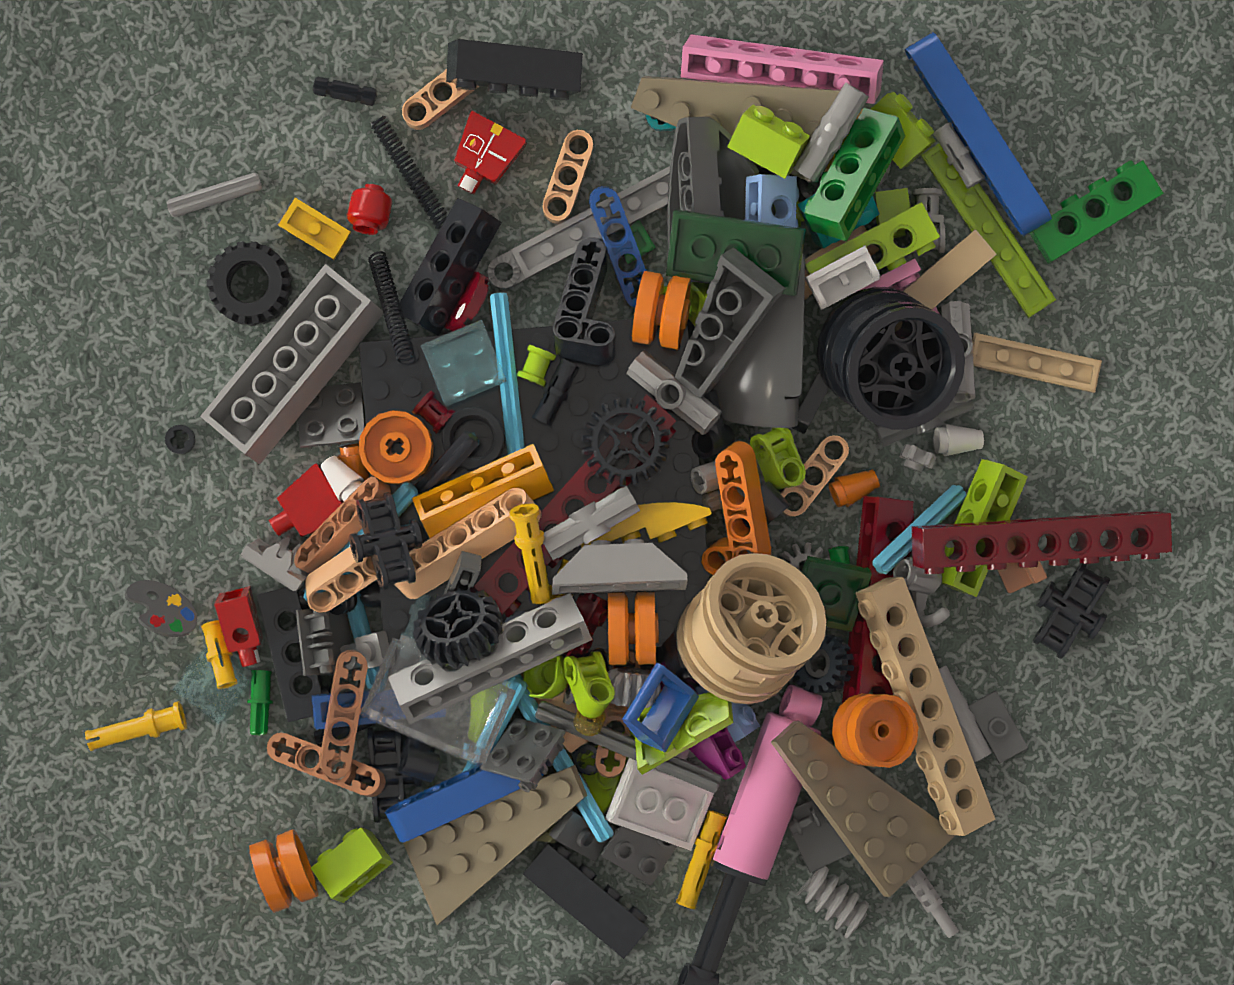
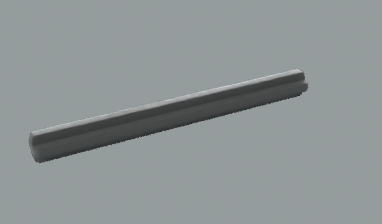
(626, 746)

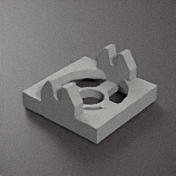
(276, 561)

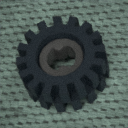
(831, 677)

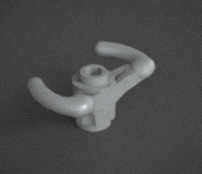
(919, 587)

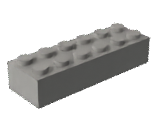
(292, 364)

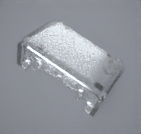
(460, 730)

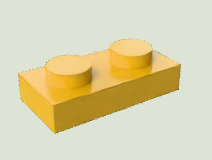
(314, 228)

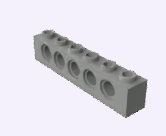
(522, 645)

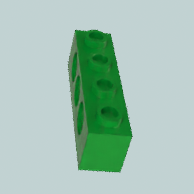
(854, 174)
(1141, 189)

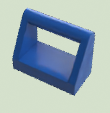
(667, 711)

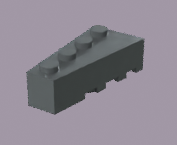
(731, 313)

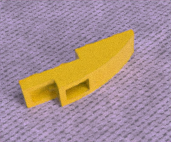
(659, 521)

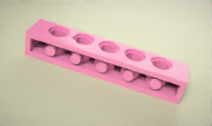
(776, 65)

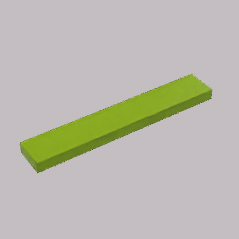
(982, 215)

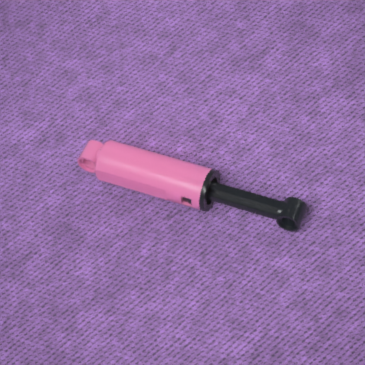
(752, 831)

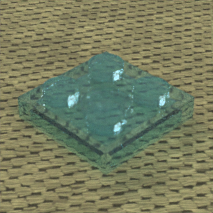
(463, 363)

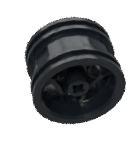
(914, 366)

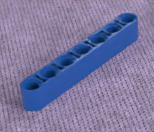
(978, 133)

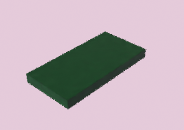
(702, 238)

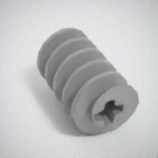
(835, 900)

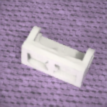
(843, 277)

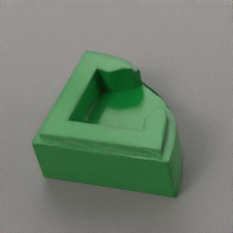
(642, 240)

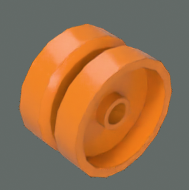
(656, 309)
(380, 436)
(632, 628)
(875, 730)
(283, 870)

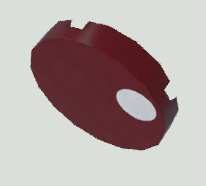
(469, 302)

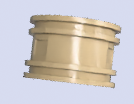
(751, 628)

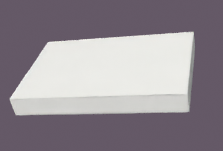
(659, 806)

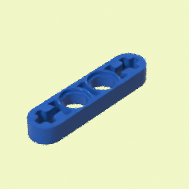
(616, 249)

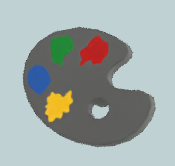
(168, 614)

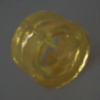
(587, 728)

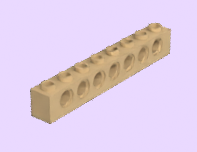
(939, 715)

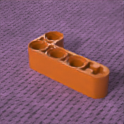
(738, 468)

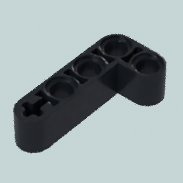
(578, 308)

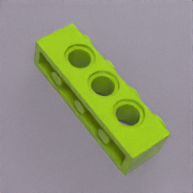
(914, 221)
(989, 498)

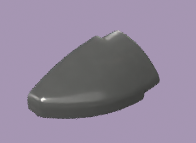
(706, 172)
(767, 373)

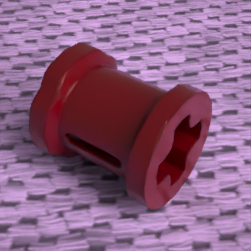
(433, 411)

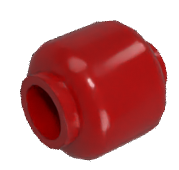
(369, 209)

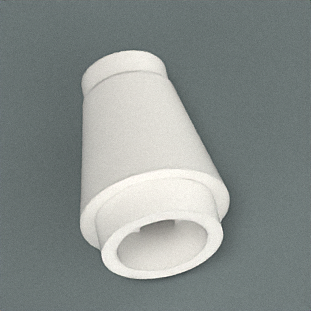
(957, 439)
(341, 477)

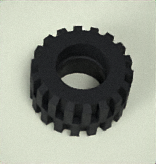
(224, 270)

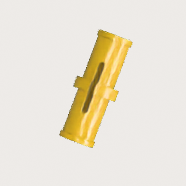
(224, 675)

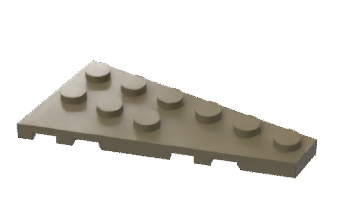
(726, 102)
(873, 819)
(474, 848)

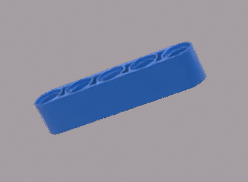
(448, 801)

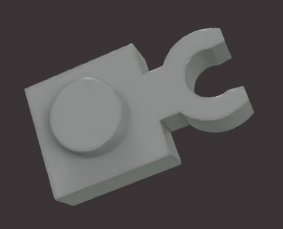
(917, 458)
(371, 646)

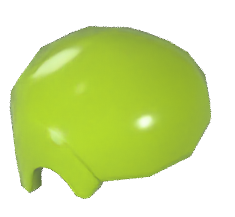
(546, 679)

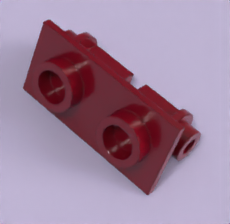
(594, 616)

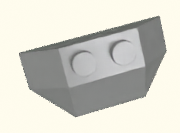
(619, 569)

